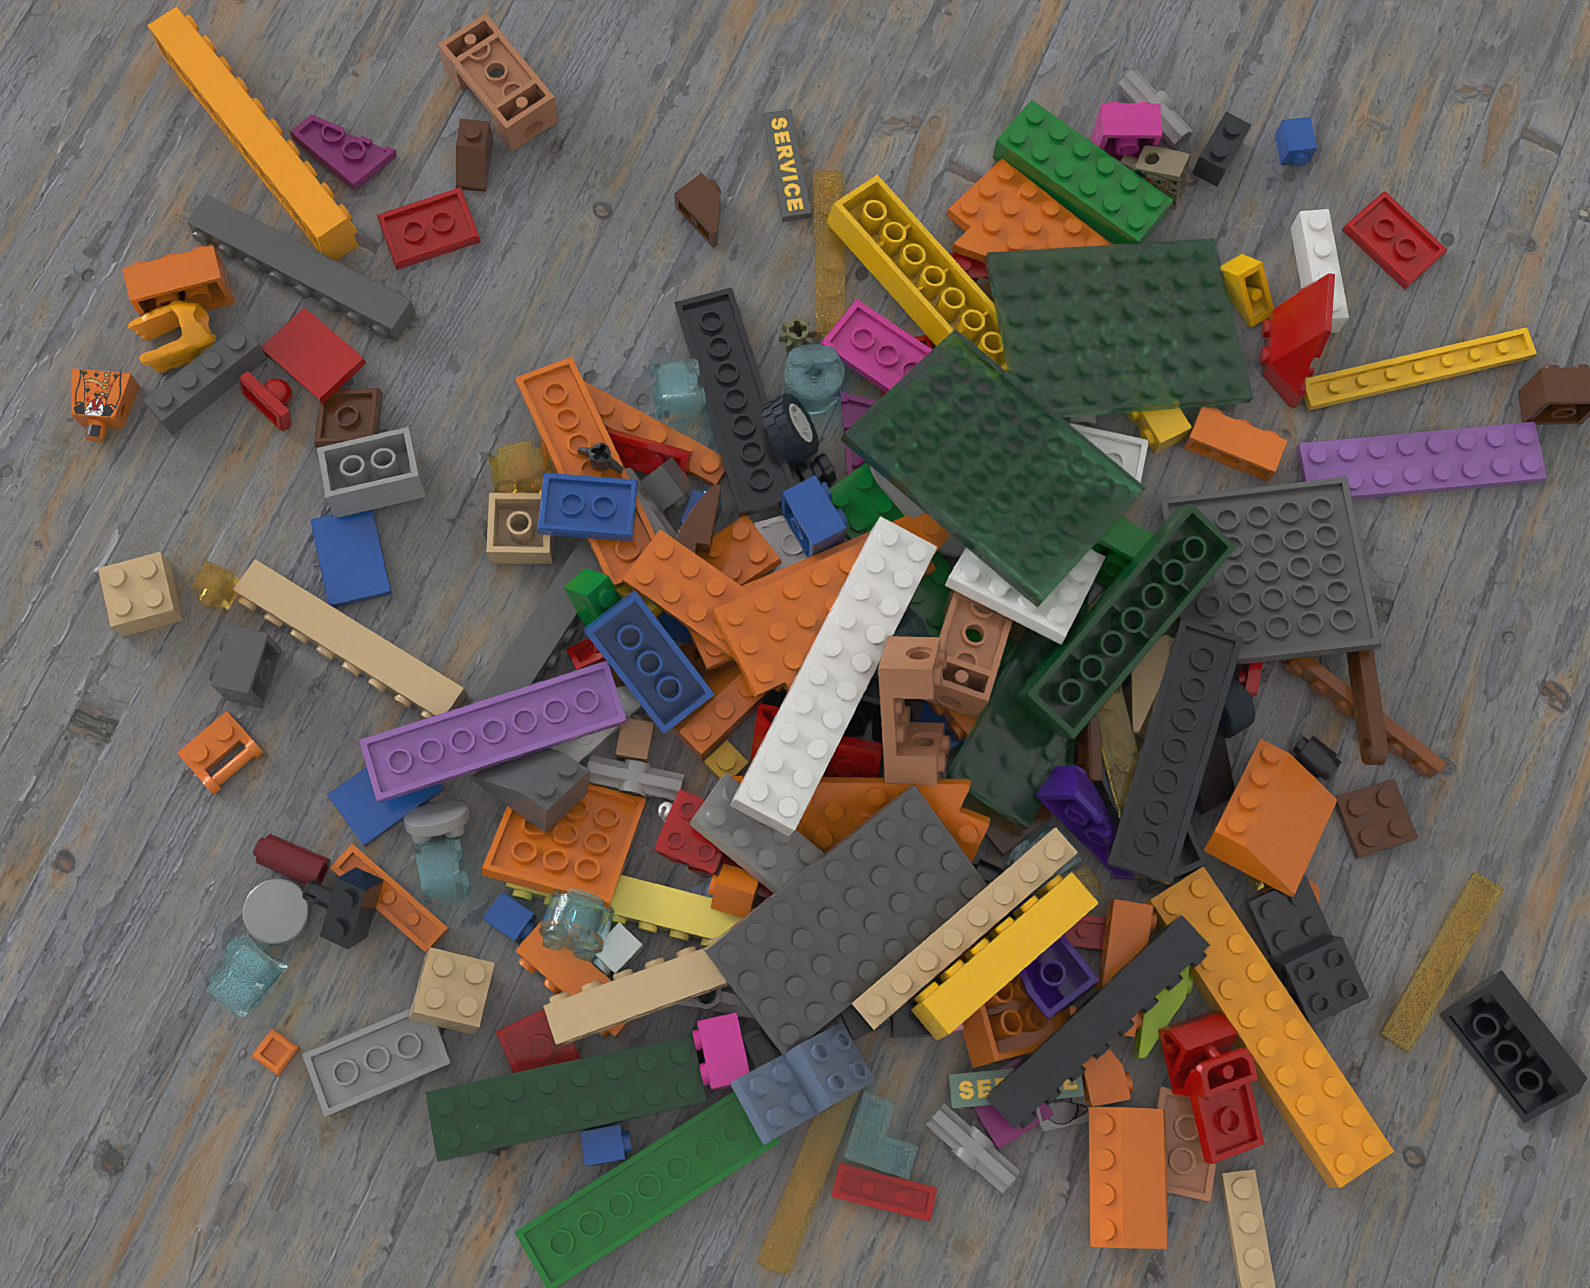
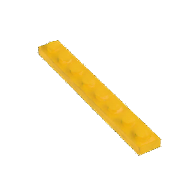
(1418, 368)

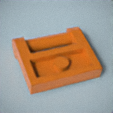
(213, 746)

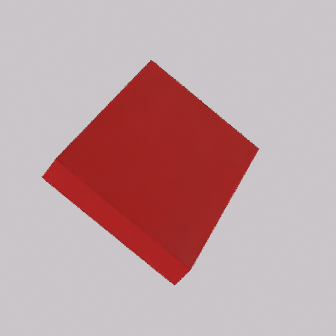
(428, 228)
(1394, 240)
(313, 355)

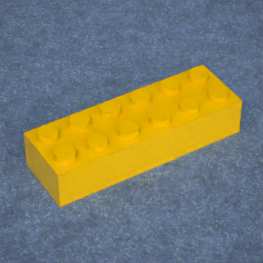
(1009, 951)

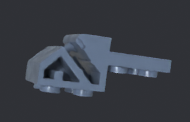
(802, 1083)

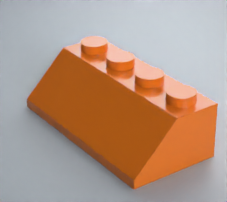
(721, 714)
(1128, 1178)

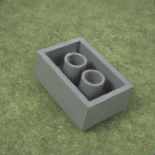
(371, 472)

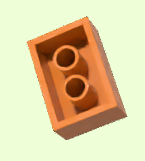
(186, 276)

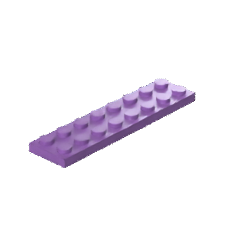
(1428, 460)
(492, 731)

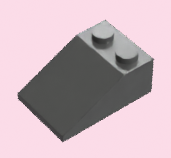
(537, 785)

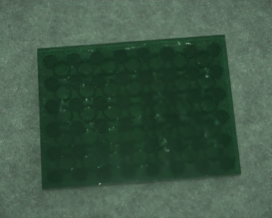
(1119, 326)
(994, 466)

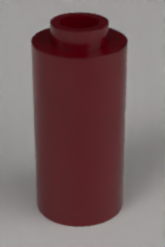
(291, 859)

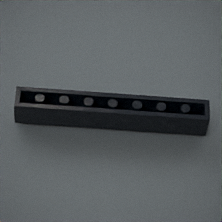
(1096, 1022)

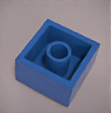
(813, 516)

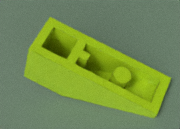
(1161, 1015)

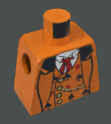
(101, 400)

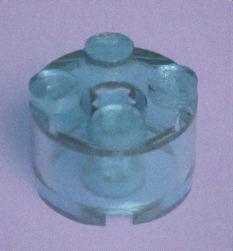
(819, 363)
(677, 390)
(440, 871)
(576, 923)

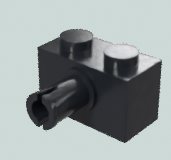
(348, 906)

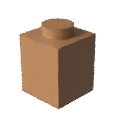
(635, 739)

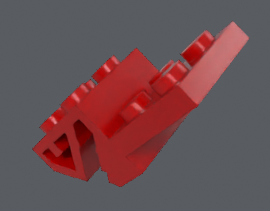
(851, 758)
(688, 847)
(1216, 1082)

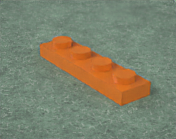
(396, 902)

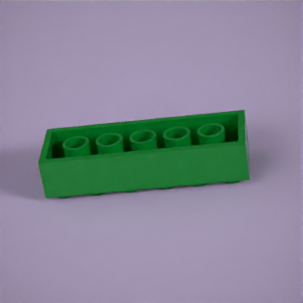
(1082, 176)

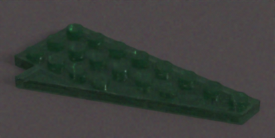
(1010, 746)

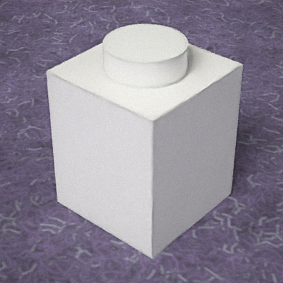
(618, 950)

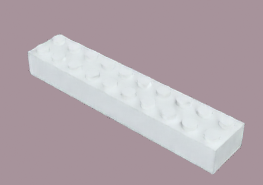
(833, 677)

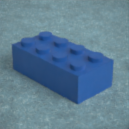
(648, 661)

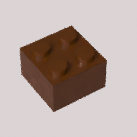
(1556, 396)

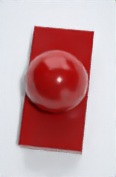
(268, 398)

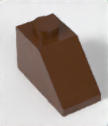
(473, 154)
(701, 206)

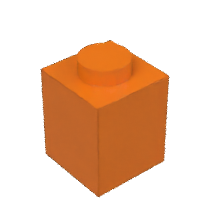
(733, 891)

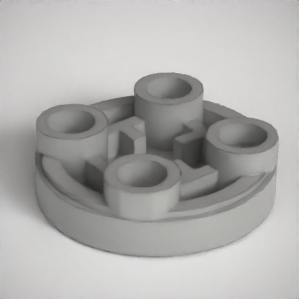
(437, 819)
(276, 912)

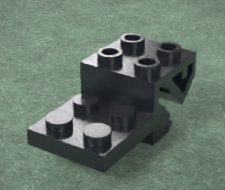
(1306, 953)

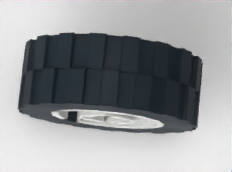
(790, 428)

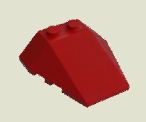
(1295, 336)

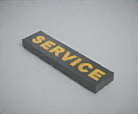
(787, 165)

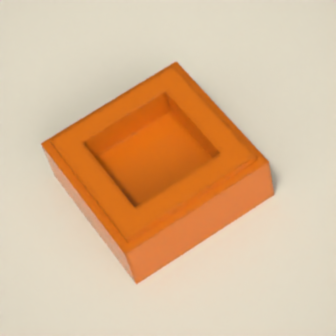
(275, 1052)

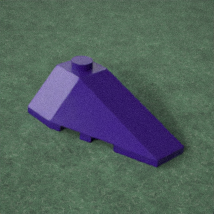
(1082, 812)
(1056, 976)

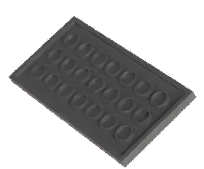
(846, 920)

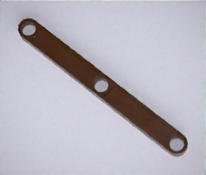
(1367, 707)

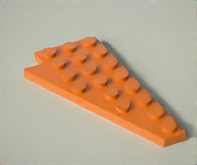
(1013, 215)
(780, 621)
(847, 802)

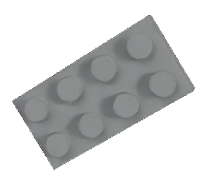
(750, 843)
(374, 1061)

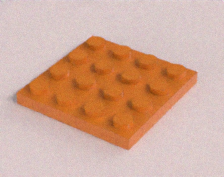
(579, 852)

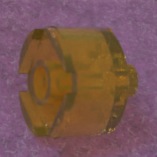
(519, 467)

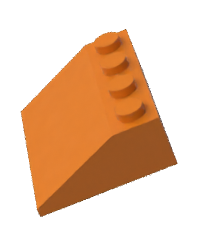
(1272, 819)
(1006, 1024)

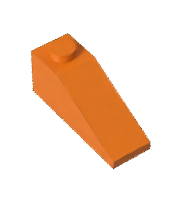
(1104, 1078)

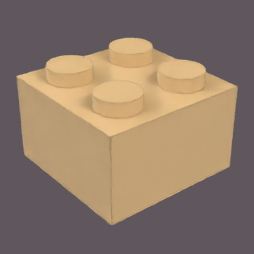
(513, 530)
(140, 594)
(451, 991)

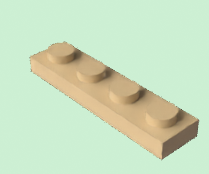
(1247, 1229)

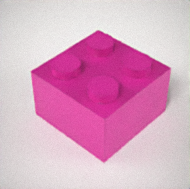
(1127, 128)
(723, 1051)

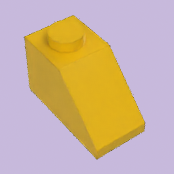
(1248, 288)

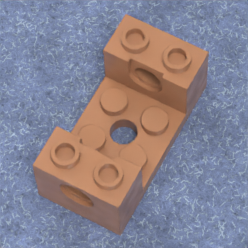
(517, 100)
(970, 664)
(911, 749)

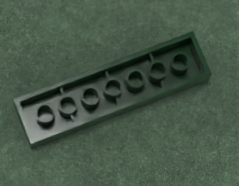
(1126, 621)
(565, 1098)

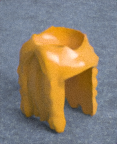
(194, 340)

